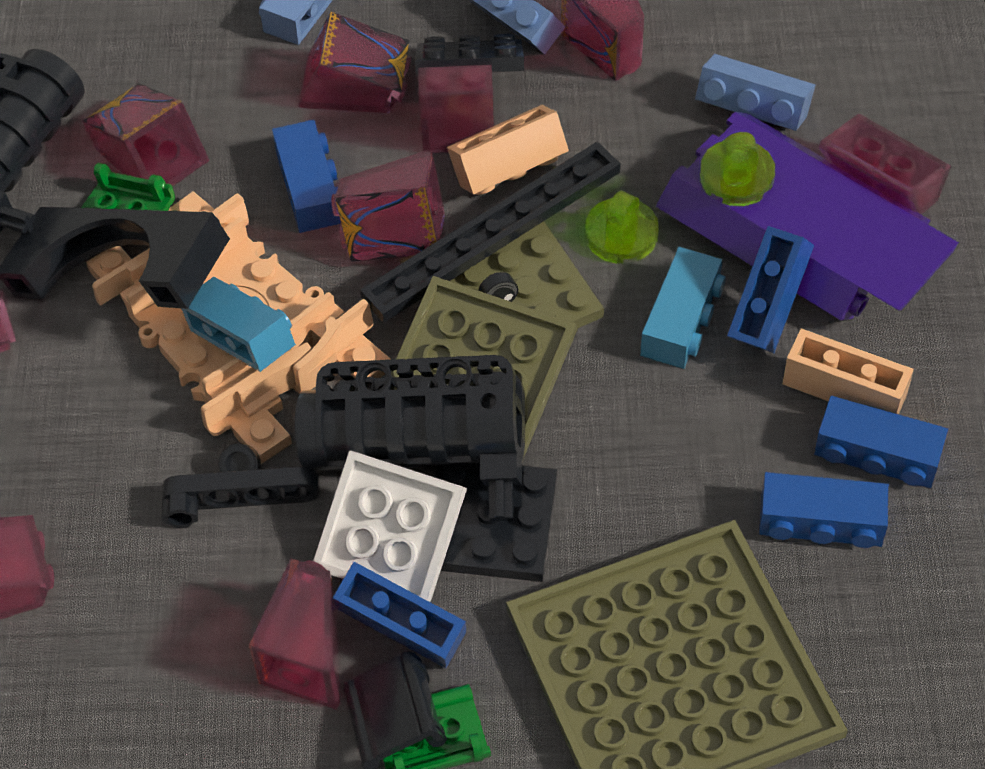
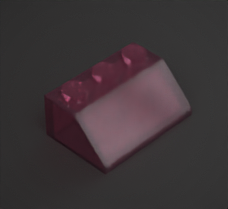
(887, 162)

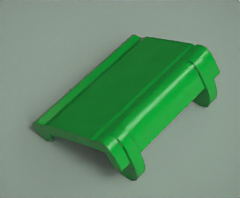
(129, 192)
(462, 730)

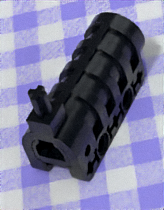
(32, 101)
(420, 420)

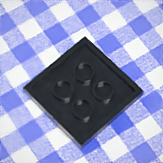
(502, 53)
(501, 547)

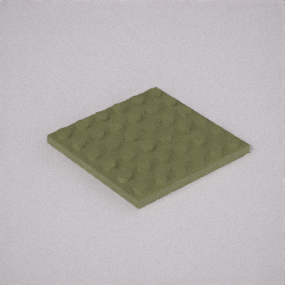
(676, 661)

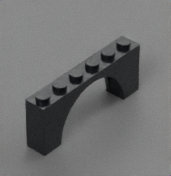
(179, 260)

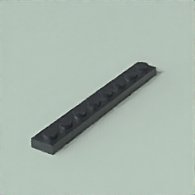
(490, 230)

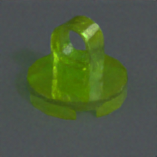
(737, 170)
(621, 228)

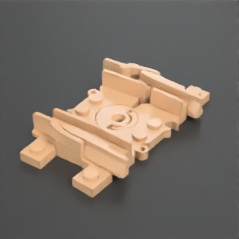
(232, 390)

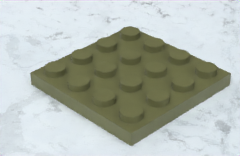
(543, 276)
(473, 323)

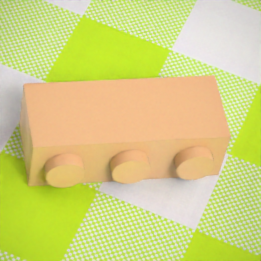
(508, 150)
(838, 370)

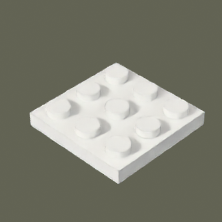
(390, 523)

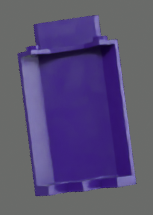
(858, 232)

